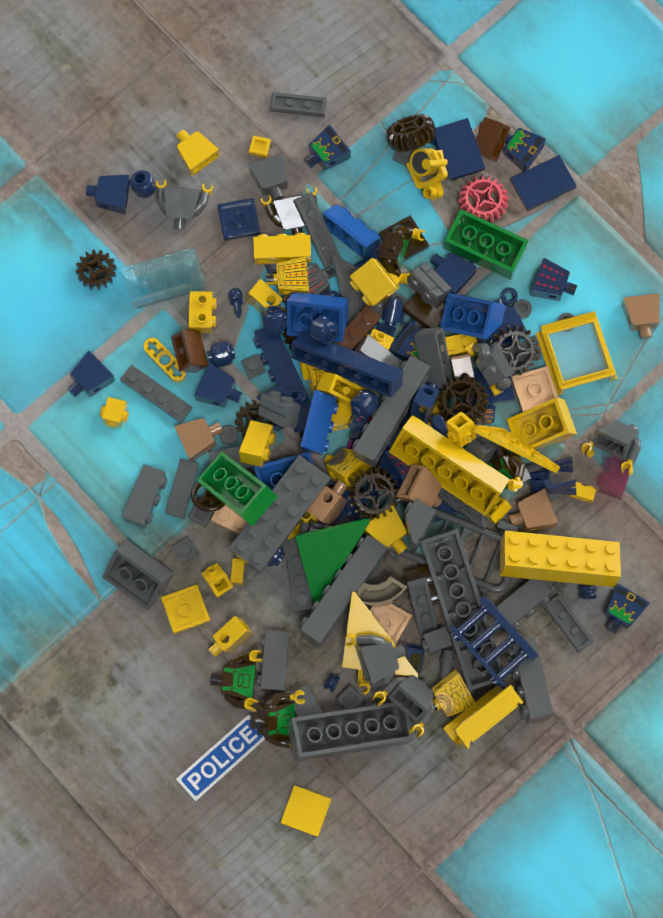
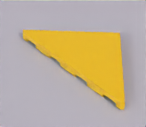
(511, 442)
(364, 623)

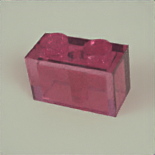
(613, 481)

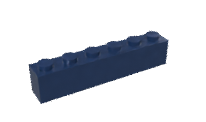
(348, 364)
(281, 369)

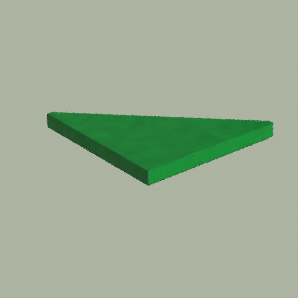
(326, 551)

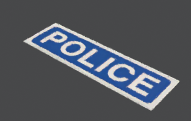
(220, 759)

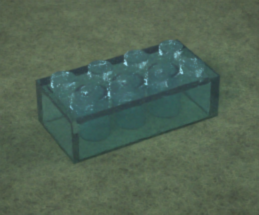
(163, 278)

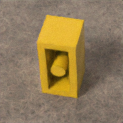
(584, 493)
(498, 510)
(237, 572)

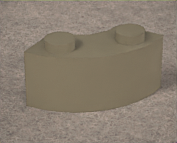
(382, 594)

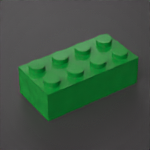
(485, 244)
(237, 488)

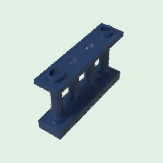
(512, 638)

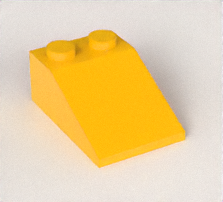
(543, 424)

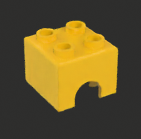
(373, 282)

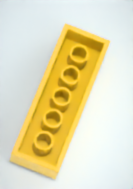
(450, 464)
(560, 559)

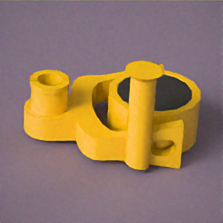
(427, 163)

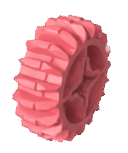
(472, 191)

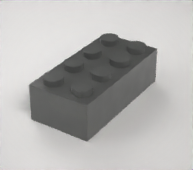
(531, 685)

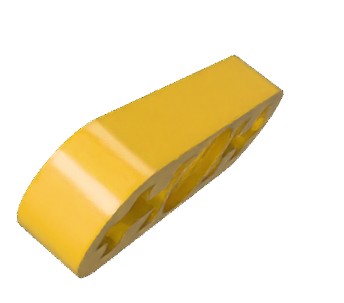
(151, 353)

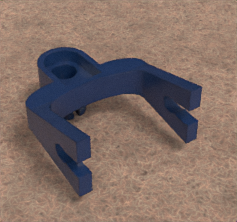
(302, 398)
(542, 479)

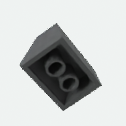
(417, 522)
(137, 574)

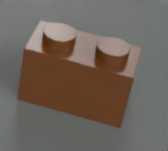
(491, 138)
(189, 351)

